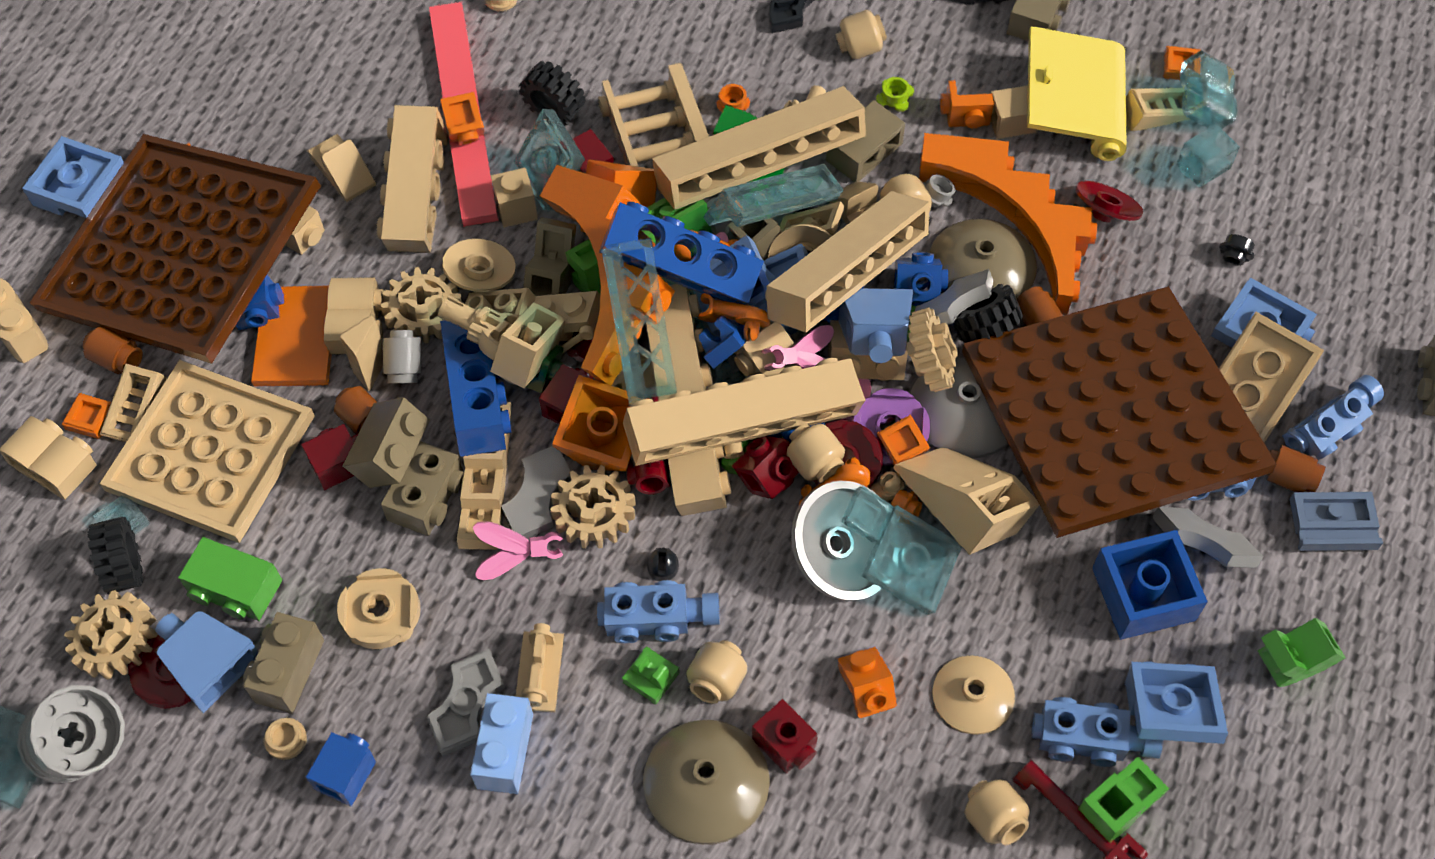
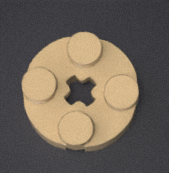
(391, 627)

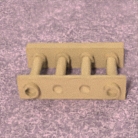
(684, 114)

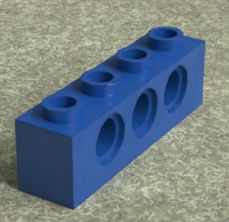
(740, 262)
(474, 394)

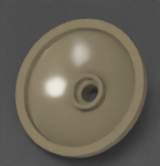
(1008, 259)
(712, 807)

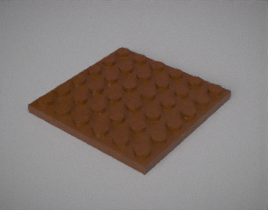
(177, 246)
(1116, 411)

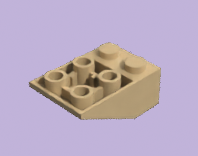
(969, 497)

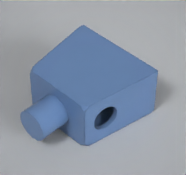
(876, 322)
(203, 655)

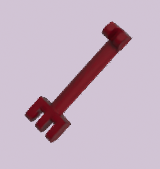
(1033, 775)

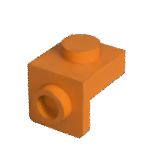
(966, 110)
(462, 118)
(868, 681)

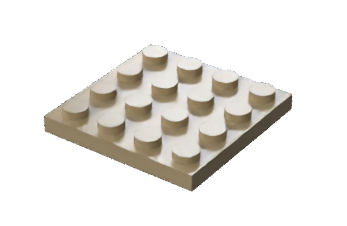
(208, 450)

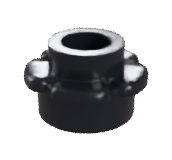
(1237, 249)

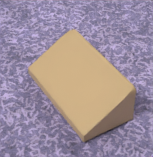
(364, 350)

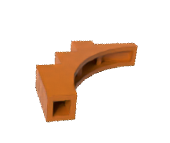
(987, 173)
(592, 205)

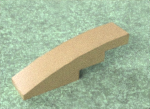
(482, 492)

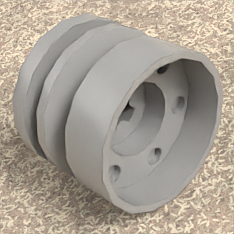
(92, 720)

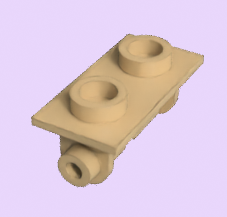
(540, 667)

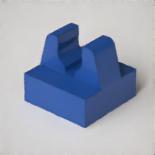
(722, 347)

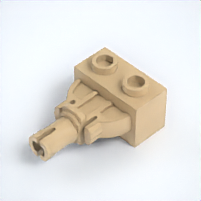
(509, 339)

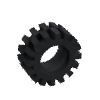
(552, 89)
(989, 316)
(115, 555)

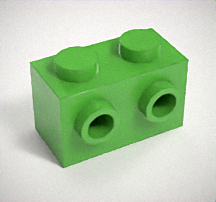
(230, 580)

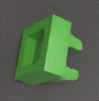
(651, 675)

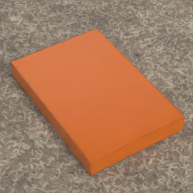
(293, 346)

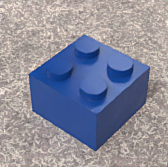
(1149, 584)

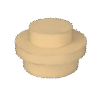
(285, 738)

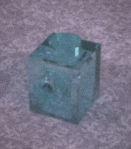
(1207, 155)

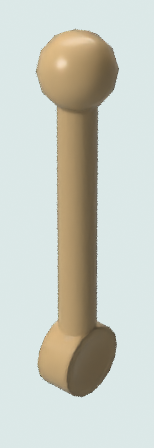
(585, 333)

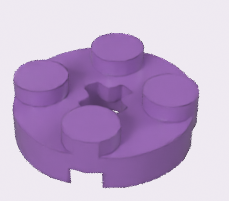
(894, 404)

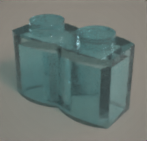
(1208, 91)

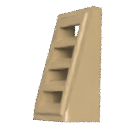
(1141, 116)
(126, 387)

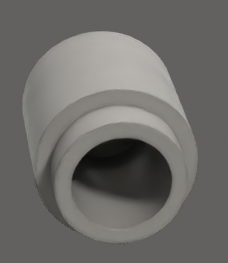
(402, 357)

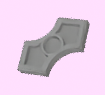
(960, 296)
(530, 508)
(1225, 546)
(457, 719)

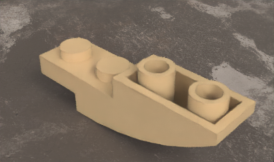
(578, 308)

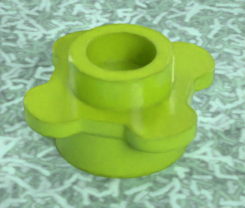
(896, 86)

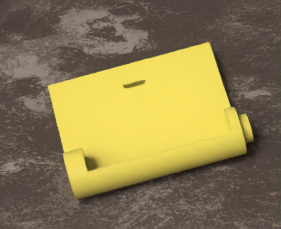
(1083, 89)

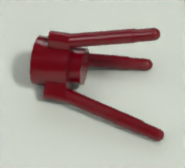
(649, 477)

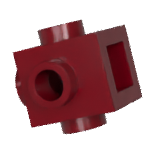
(766, 467)

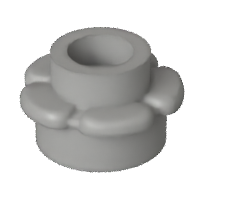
(940, 190)

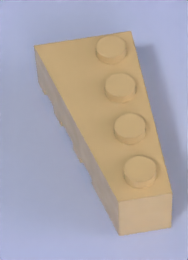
(412, 178)

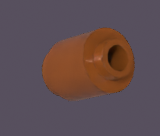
(1037, 306)
(111, 350)
(353, 407)
(1295, 470)

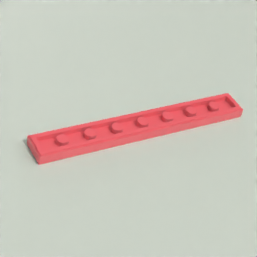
(457, 78)

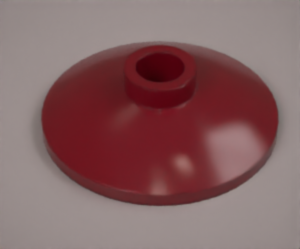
(1108, 202)

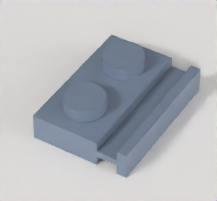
(1335, 521)

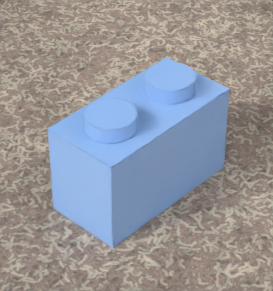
(502, 743)

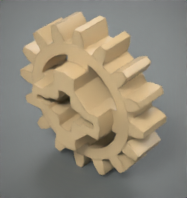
(416, 303)
(932, 349)
(605, 516)
(110, 634)

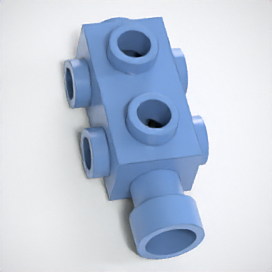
(1335, 419)
(647, 617)
(1086, 734)

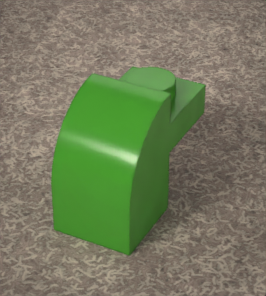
(1300, 652)
(1122, 799)

